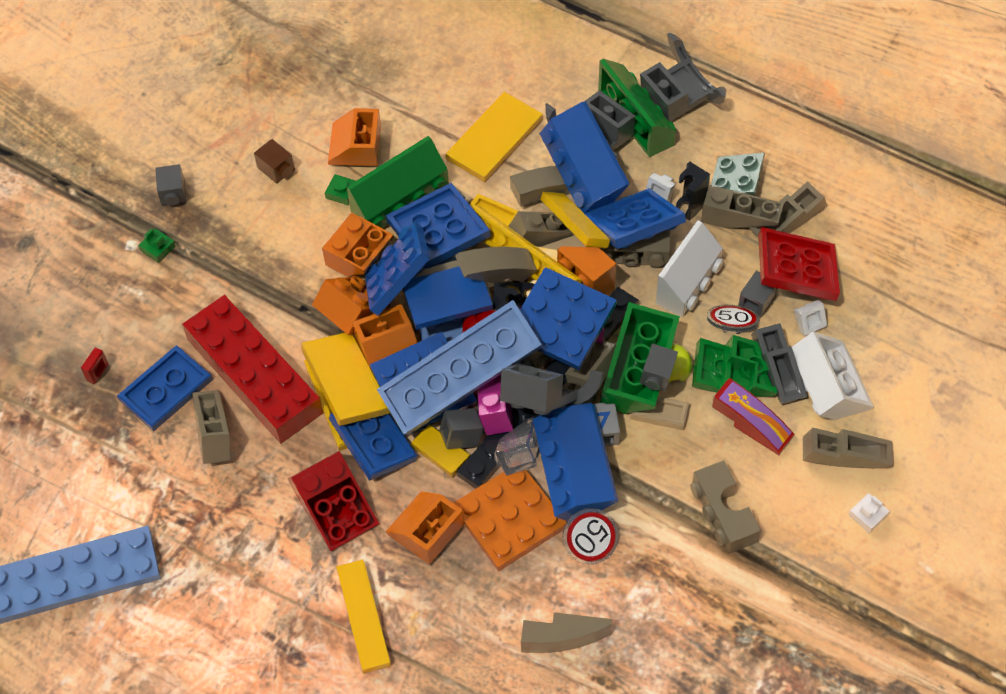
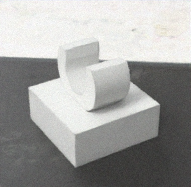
(661, 185)
(811, 317)
(869, 512)

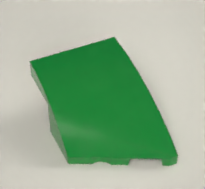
(738, 360)

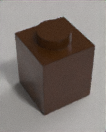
(274, 161)

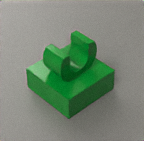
(156, 245)

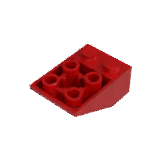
(333, 500)

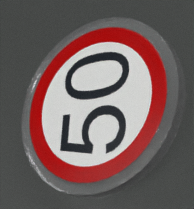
(733, 318)
(590, 536)

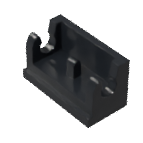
(694, 190)
(510, 290)

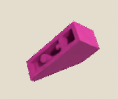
(493, 413)

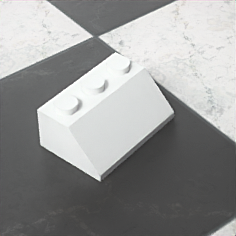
(689, 271)
(830, 377)

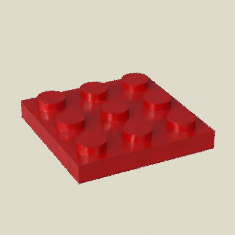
(798, 264)

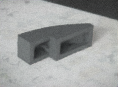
(781, 363)

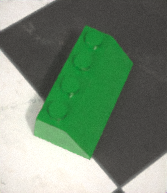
(651, 127)
(398, 182)
(639, 330)

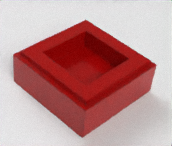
(94, 365)

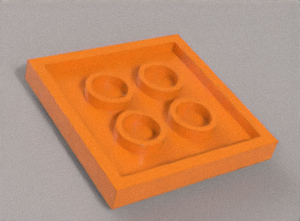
(509, 517)

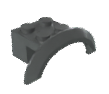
(681, 85)
(612, 118)
(542, 389)

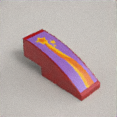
(752, 417)

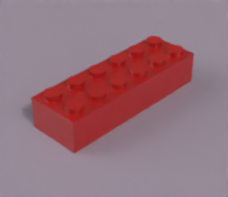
(253, 369)

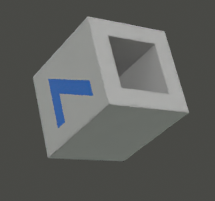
(608, 423)

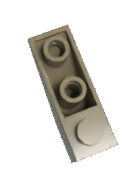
(736, 209)
(539, 227)
(643, 252)

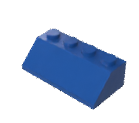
(584, 158)
(575, 460)

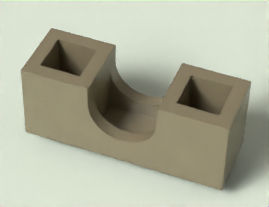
(732, 528)

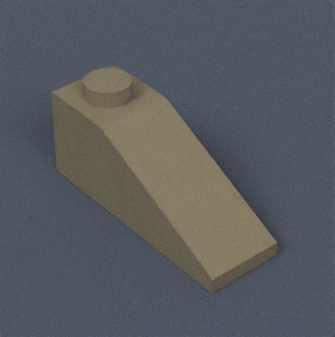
(211, 427)

